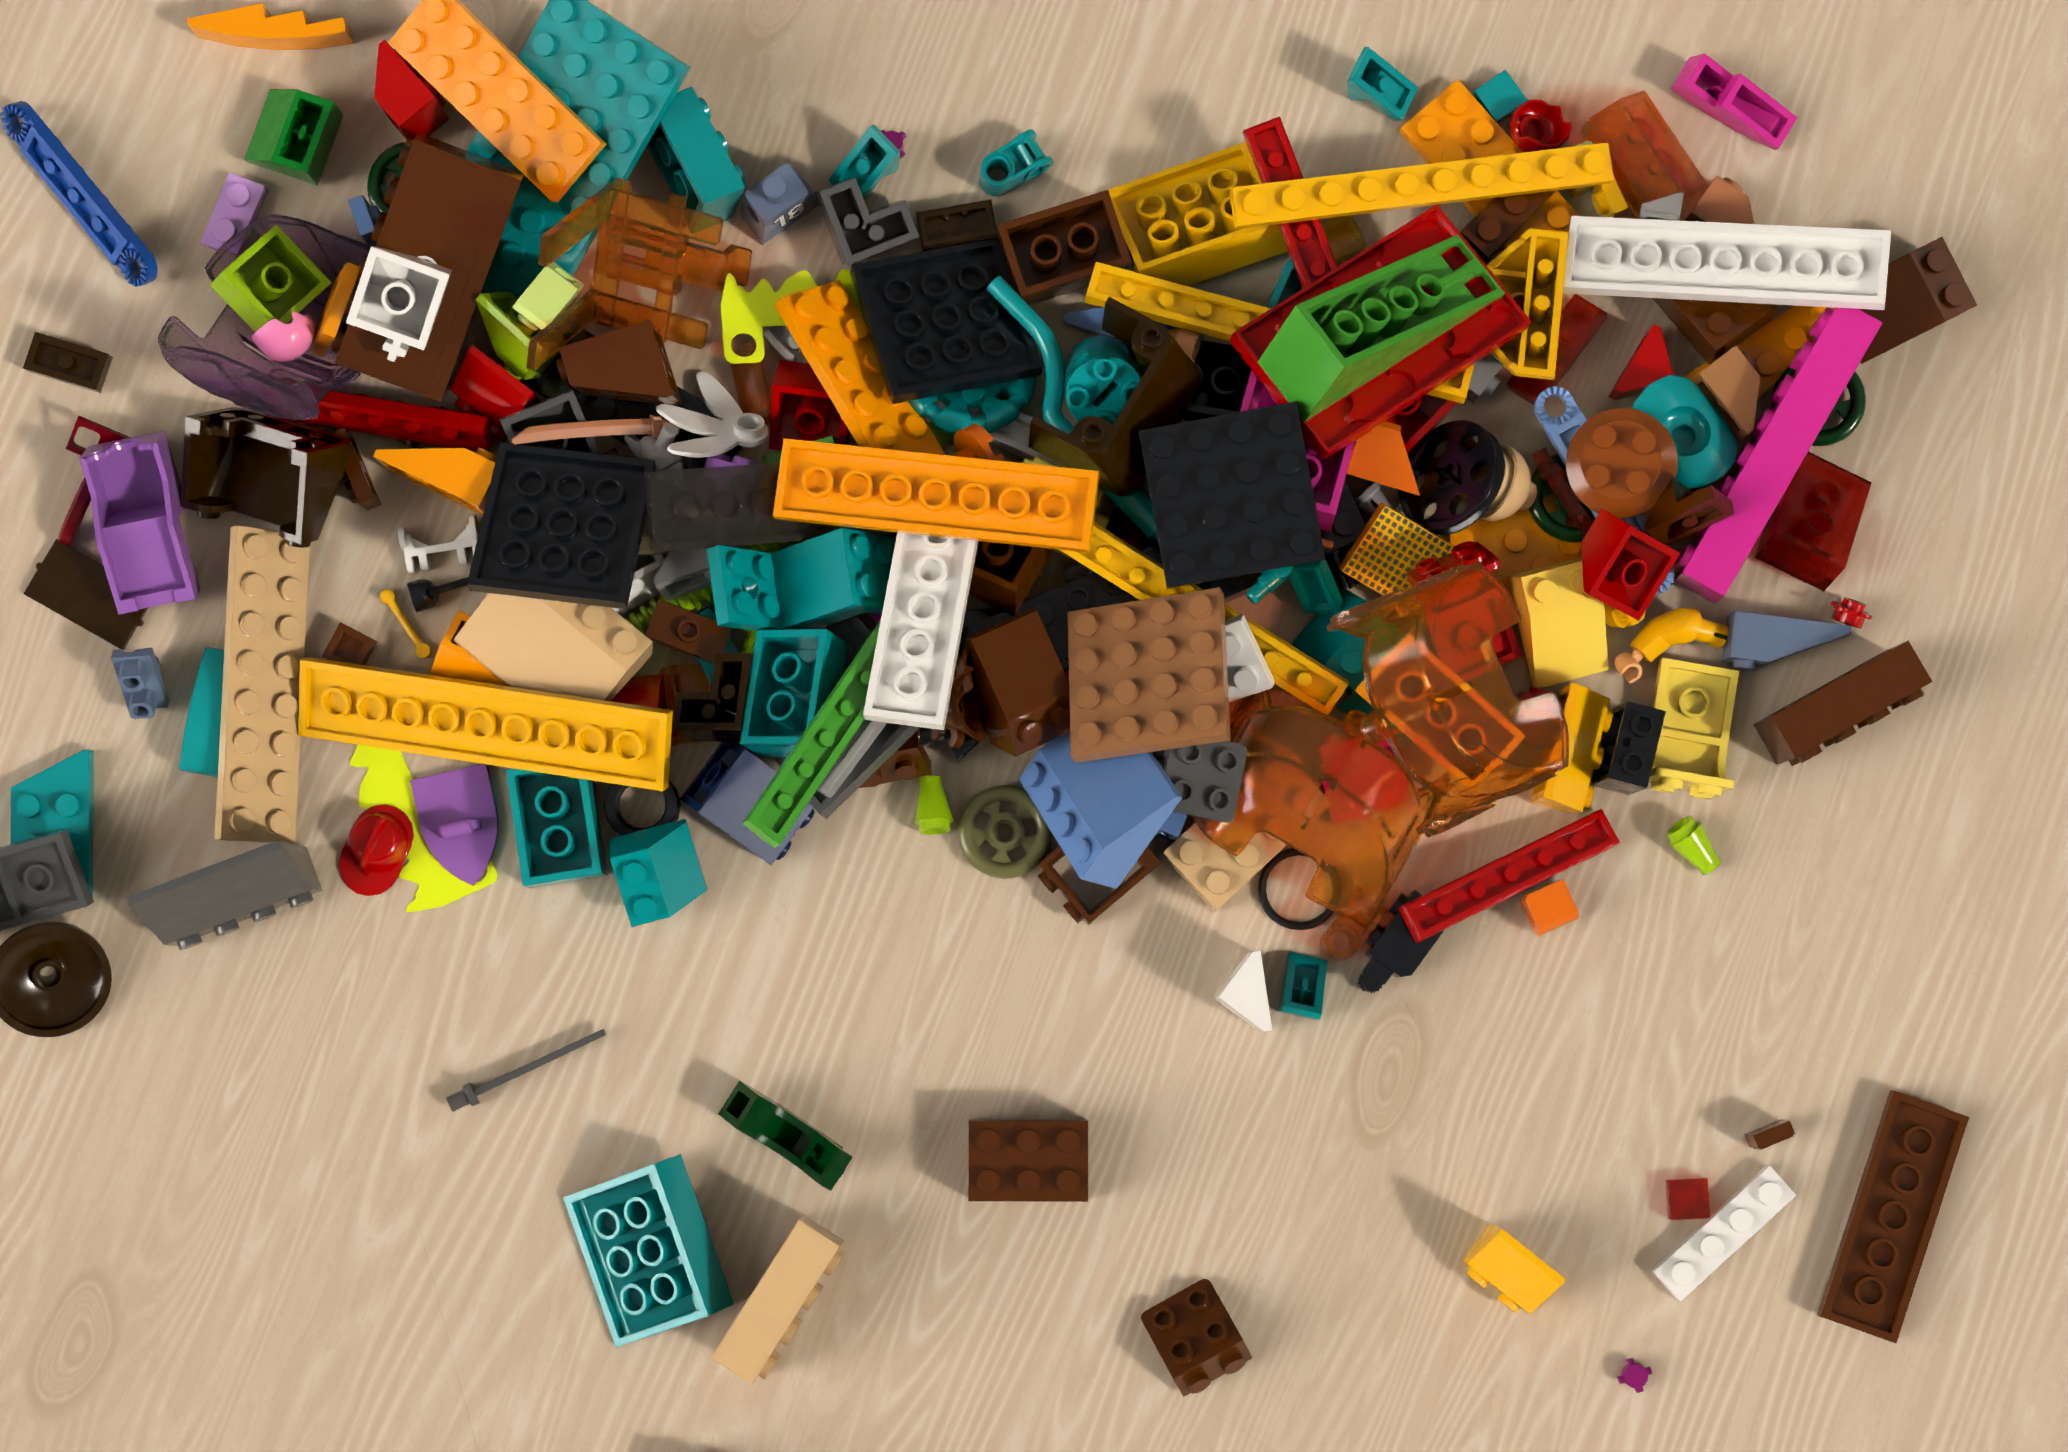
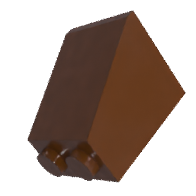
(621, 366)

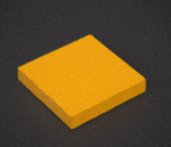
(334, 309)

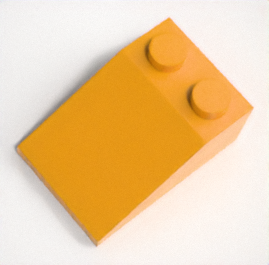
(446, 471)

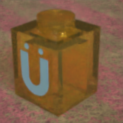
(1344, 238)

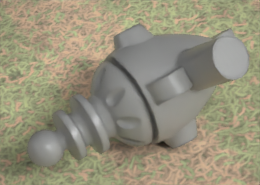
(656, 448)

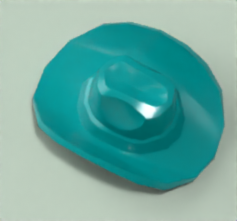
(1699, 431)

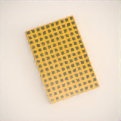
(1389, 549)

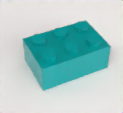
(696, 157)
(788, 686)
(555, 828)

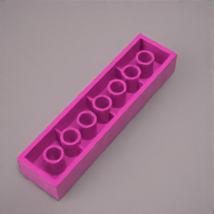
(1779, 448)

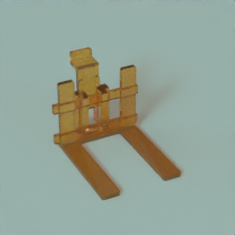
(668, 262)

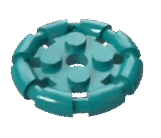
(994, 413)

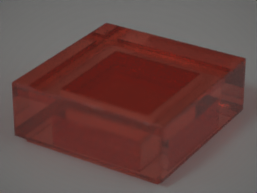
(1687, 1198)

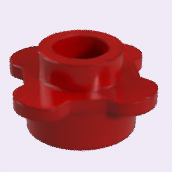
(1850, 612)

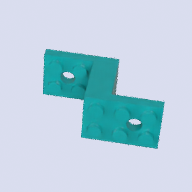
(801, 584)

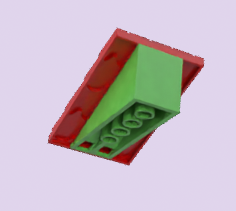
(1380, 331)

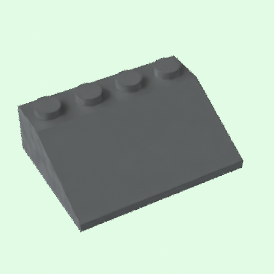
(228, 894)

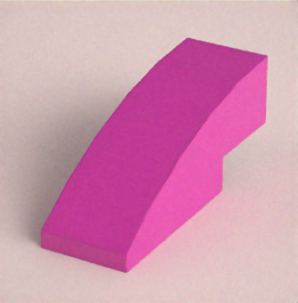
(1733, 101)

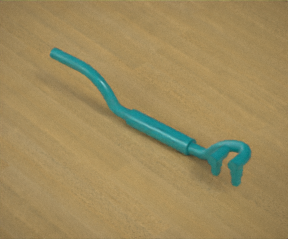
(1135, 506)

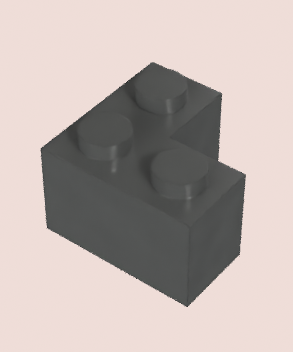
(859, 232)

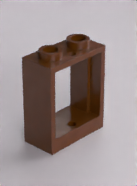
(1075, 906)

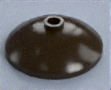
(59, 1001)

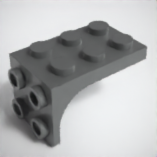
(1206, 778)
(40, 879)

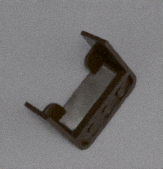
(1156, 401)

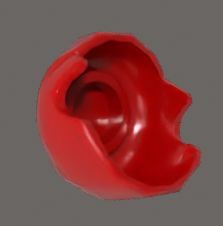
(1538, 126)

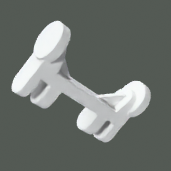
(415, 548)

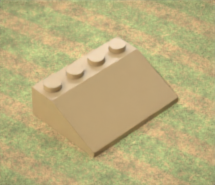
(555, 645)

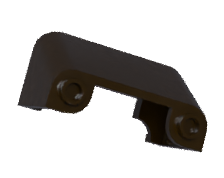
(262, 470)

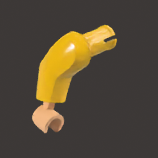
(1667, 630)

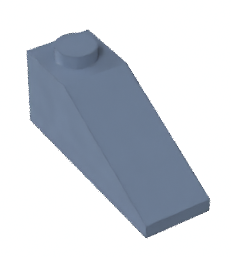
(1767, 638)

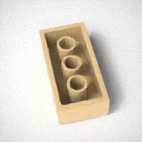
(1217, 873)
(777, 1299)

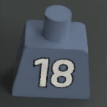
(777, 202)

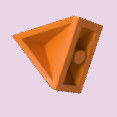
(1383, 459)

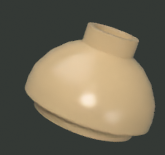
(1516, 490)

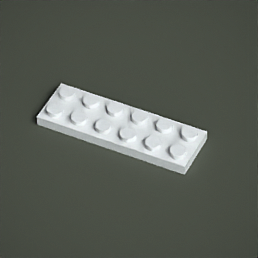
(920, 631)

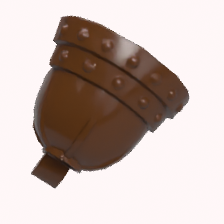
(964, 706)

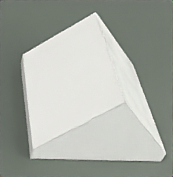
(1247, 994)

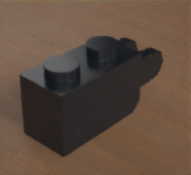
(1393, 949)

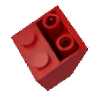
(406, 95)

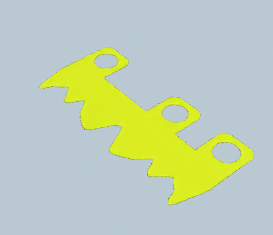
(750, 311)
(389, 784)

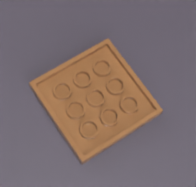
(1148, 675)

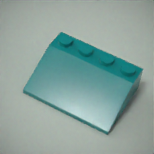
(648, 1251)

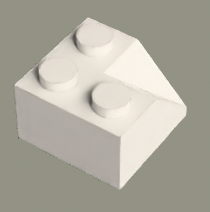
(398, 296)

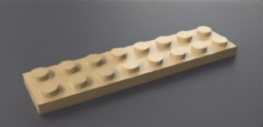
(261, 688)

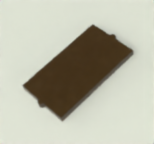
(81, 593)

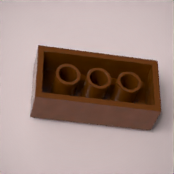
(1849, 700)

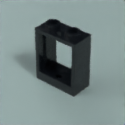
(1635, 735)

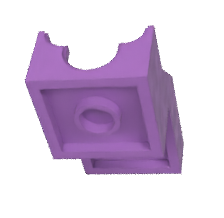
(138, 521)

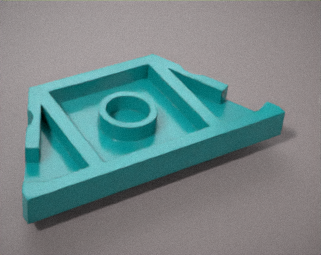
(58, 801)

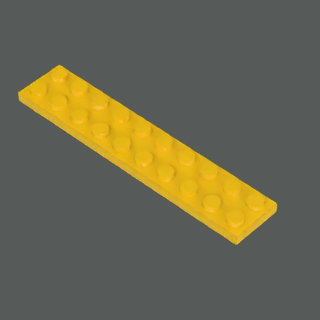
(485, 723)

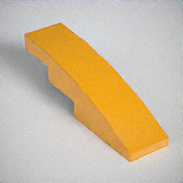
(256, 28)

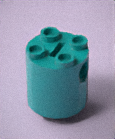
(1100, 377)

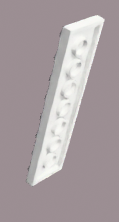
(1728, 262)

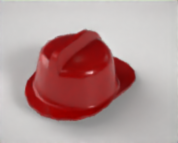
(376, 850)

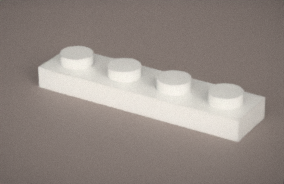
(1723, 1232)

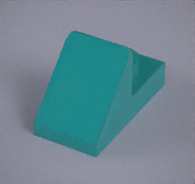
(1381, 85)
(868, 161)

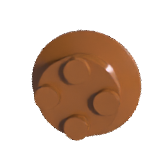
(1621, 462)

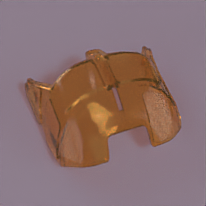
(1476, 742)
(1362, 822)

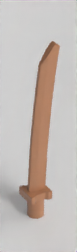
(650, 426)

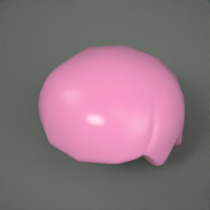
(285, 341)

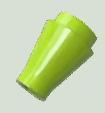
(932, 810)
(1692, 842)

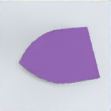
(458, 819)

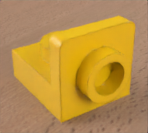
(1606, 199)

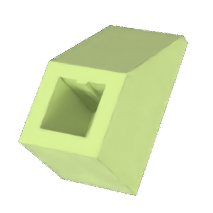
(547, 297)

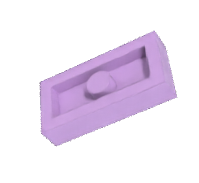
(234, 210)

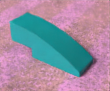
(203, 721)

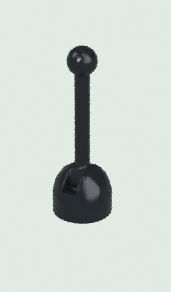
(426, 593)

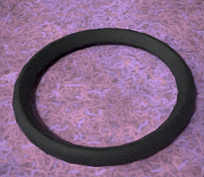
(1266, 905)

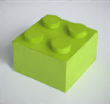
(270, 280)

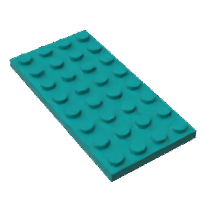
(617, 88)

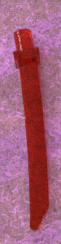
(1551, 472)

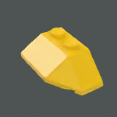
(1534, 277)

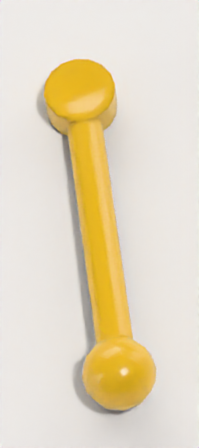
(422, 650)

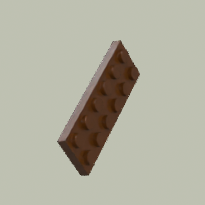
(1893, 1216)

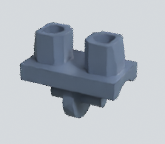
(140, 681)

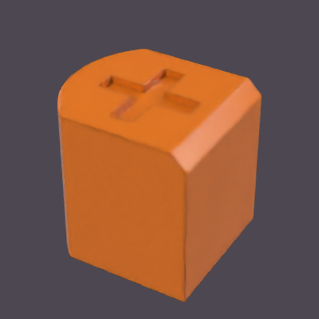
(1549, 907)

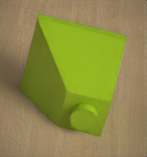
(509, 334)

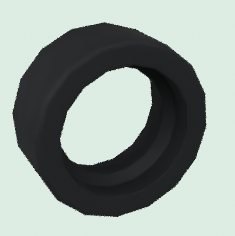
(618, 823)

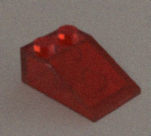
(1815, 522)

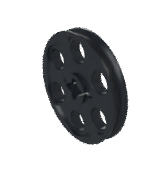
(1464, 467)

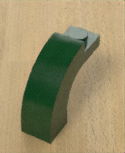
(786, 1134)

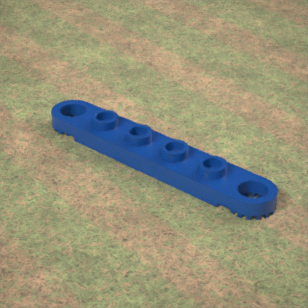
(79, 193)

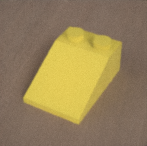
(1559, 623)

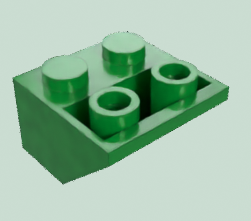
(294, 134)

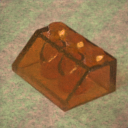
(1643, 151)

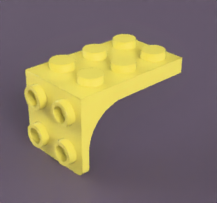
(1694, 728)

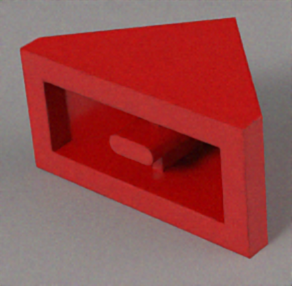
(1645, 366)

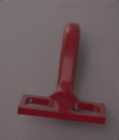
(83, 498)

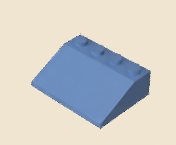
(1100, 808)

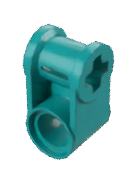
(1021, 161)

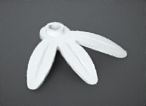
(724, 433)

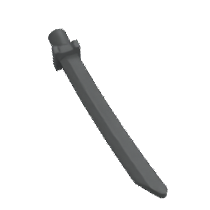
(469, 1094)

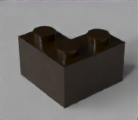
(718, 713)

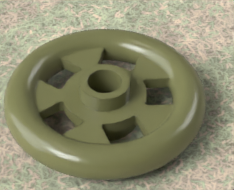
(972, 837)

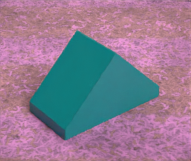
(1303, 986)

